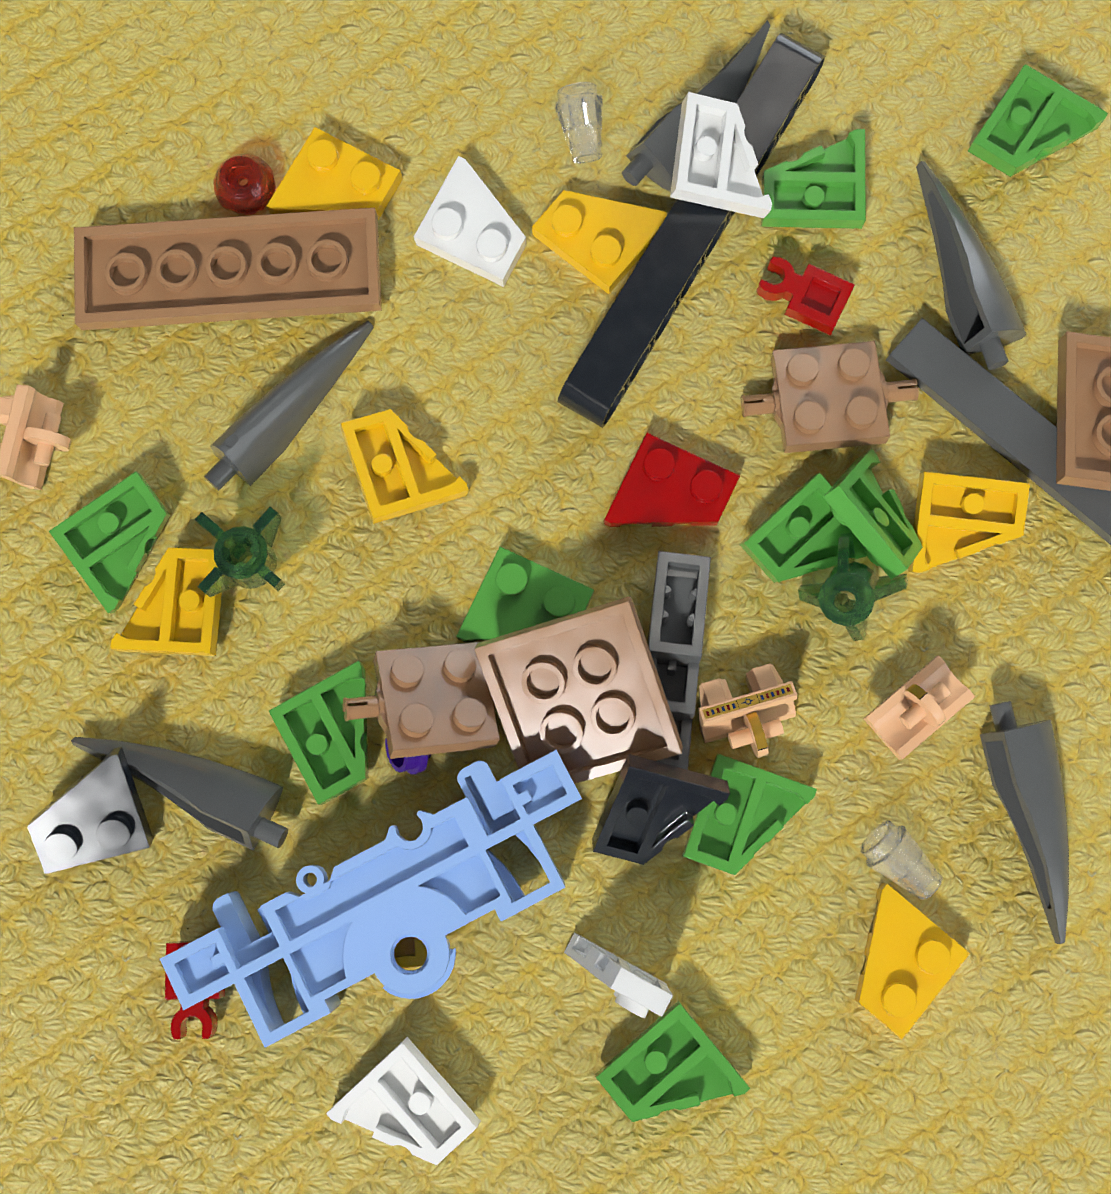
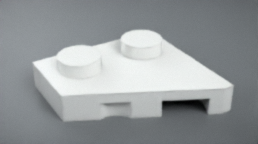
(715, 159)
(471, 227)
(633, 987)
(408, 1106)

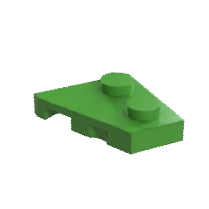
(1033, 122)
(874, 516)
(799, 535)
(520, 596)
(324, 745)
(749, 818)
(669, 1069)

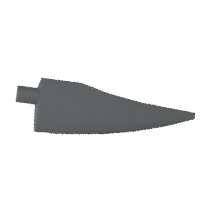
(657, 148)
(972, 287)
(279, 415)
(1030, 786)
(215, 794)

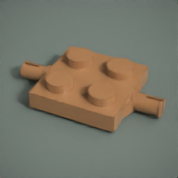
(829, 397)
(429, 701)

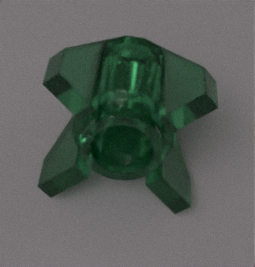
(234, 547)
(854, 578)

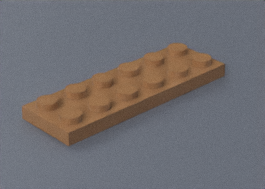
(227, 269)

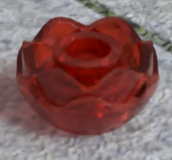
(245, 198)

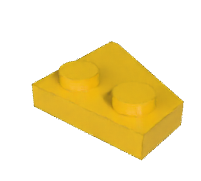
(396, 468)
(965, 516)

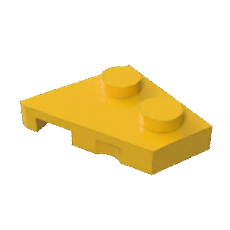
(334, 177)
(598, 235)
(172, 610)
(904, 963)

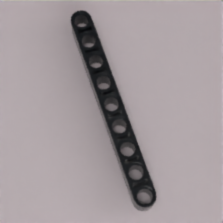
(683, 244)

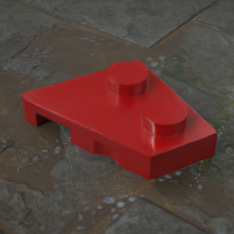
(671, 488)

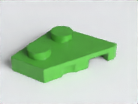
(820, 187)
(113, 538)

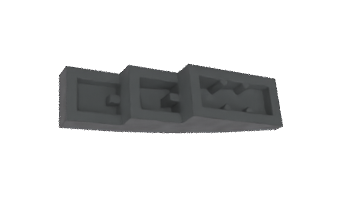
(678, 635)

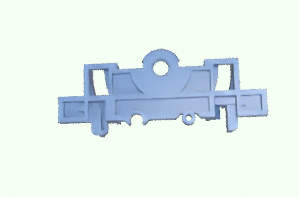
(376, 899)

